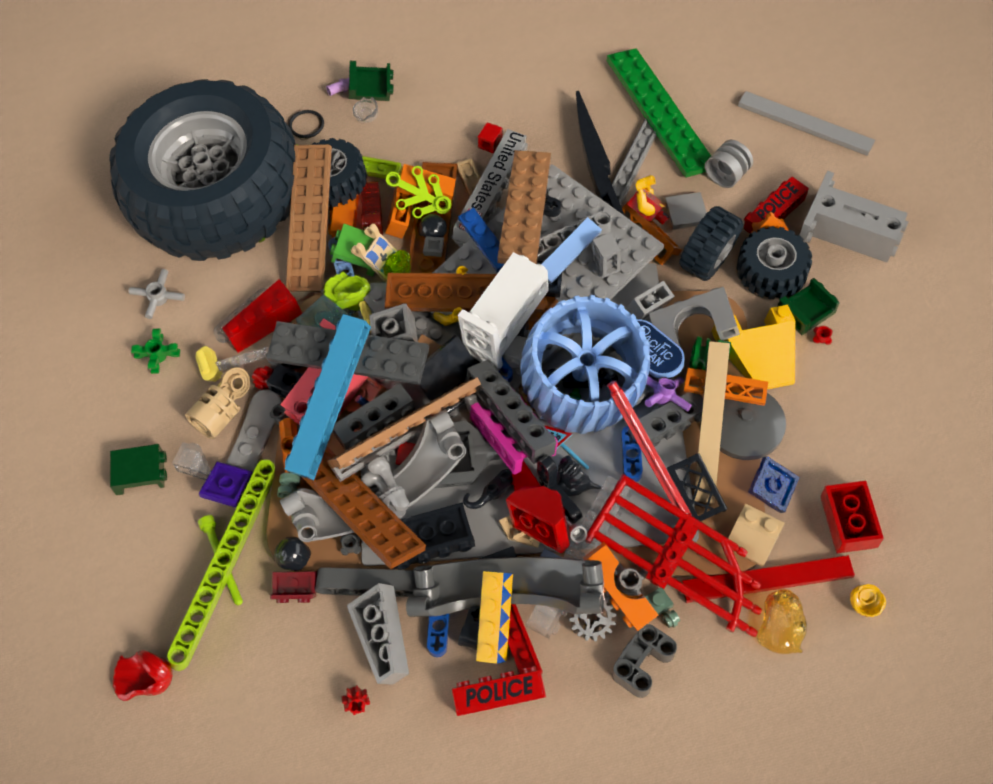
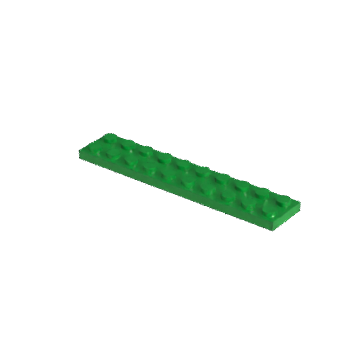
(660, 111)

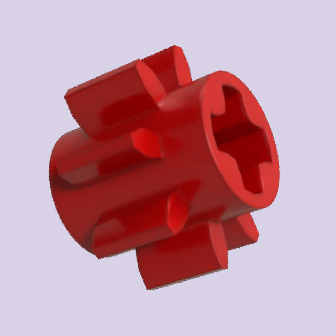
(261, 376)
(355, 700)

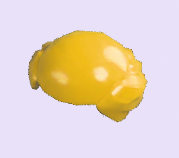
(867, 600)

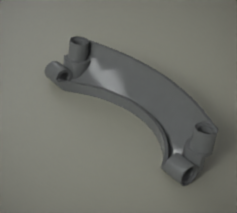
(543, 581)

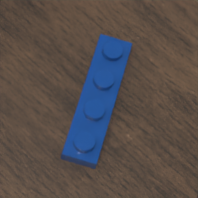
(481, 236)

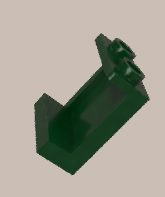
(370, 82)
(811, 306)
(137, 467)

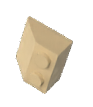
(756, 533)

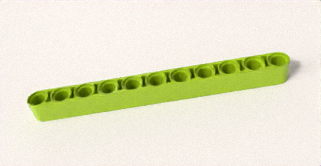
(220, 570)

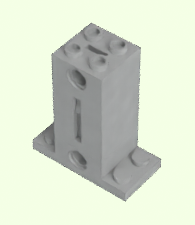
(854, 222)

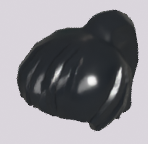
(572, 479)

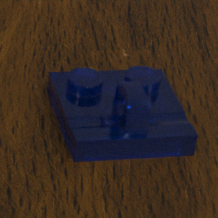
(774, 484)

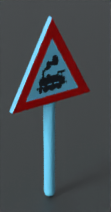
(561, 437)

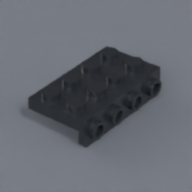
(441, 531)

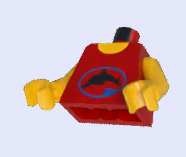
(646, 203)

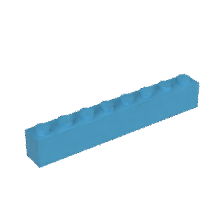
(327, 397)

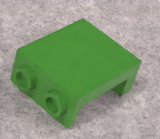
(346, 240)

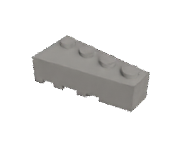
(380, 633)

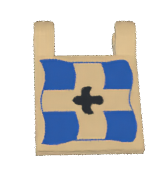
(377, 252)

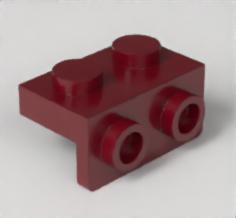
(293, 585)

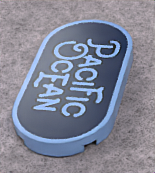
(665, 355)

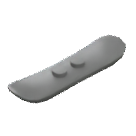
(254, 431)

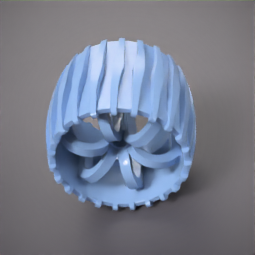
(588, 317)

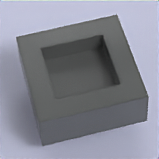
(433, 246)

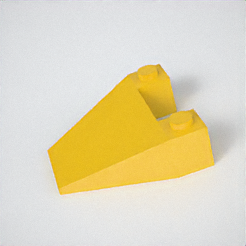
(768, 350)

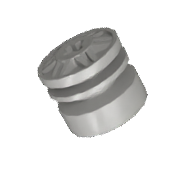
(729, 163)

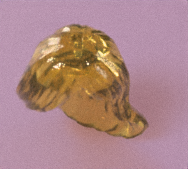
(783, 623)

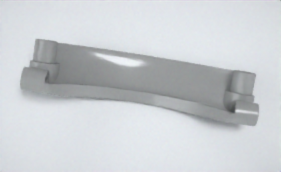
(417, 474)

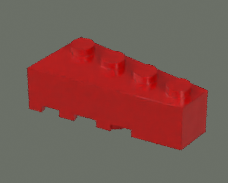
(261, 316)

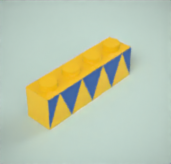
(494, 617)

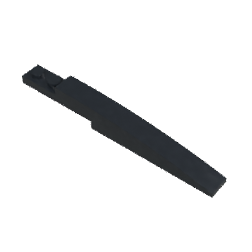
(596, 157)

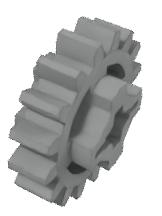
(601, 620)

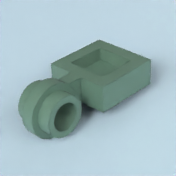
(662, 603)

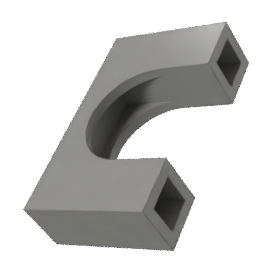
(713, 304)

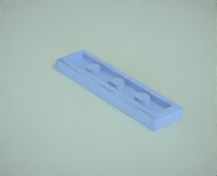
(571, 248)

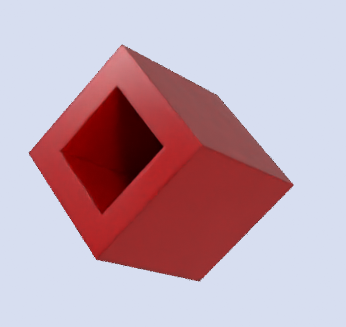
(490, 137)

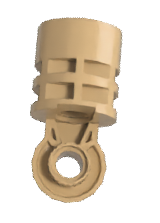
(217, 404)

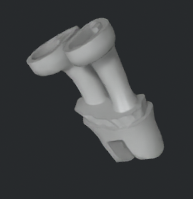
(392, 495)

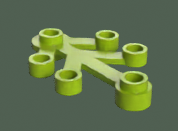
(421, 193)

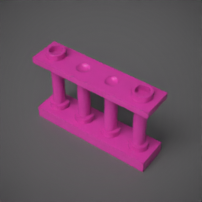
(499, 442)

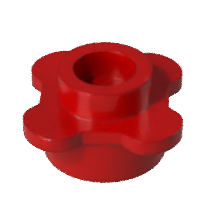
(826, 332)

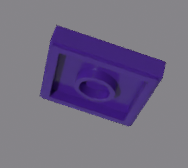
(225, 484)

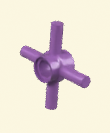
(665, 392)

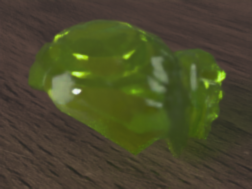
(397, 263)

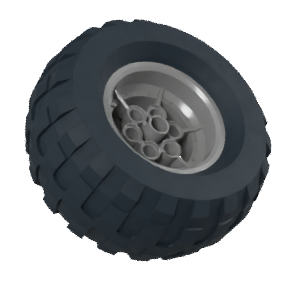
(225, 153)

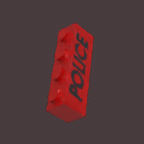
(779, 202)
(498, 692)

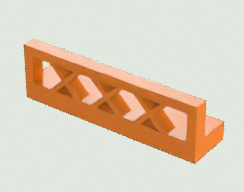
(654, 230)
(735, 384)

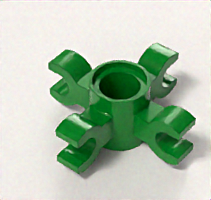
(155, 351)

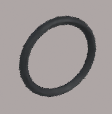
(303, 112)

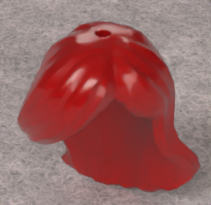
(141, 675)

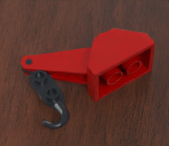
(531, 507)

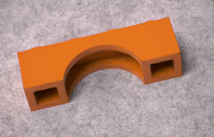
(635, 607)

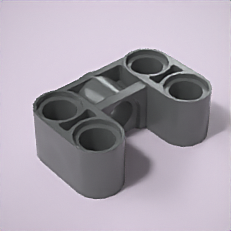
(634, 655)

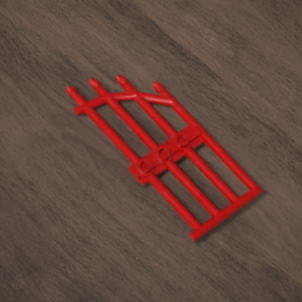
(673, 550)

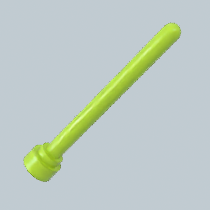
(207, 525)

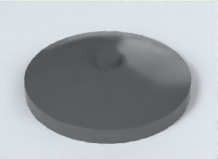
(751, 429)

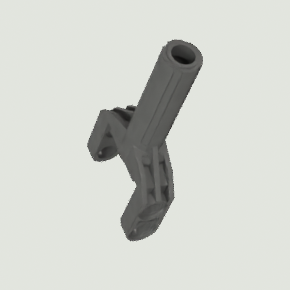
(479, 453)

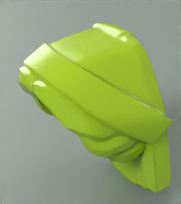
(347, 290)

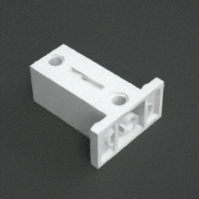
(503, 309)

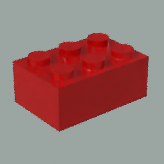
(851, 517)

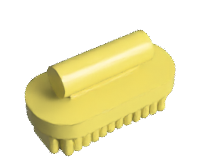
(206, 362)

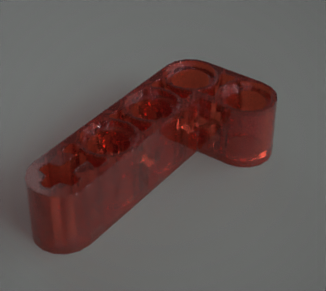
(371, 206)

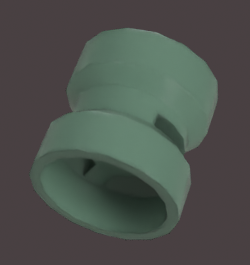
(288, 484)

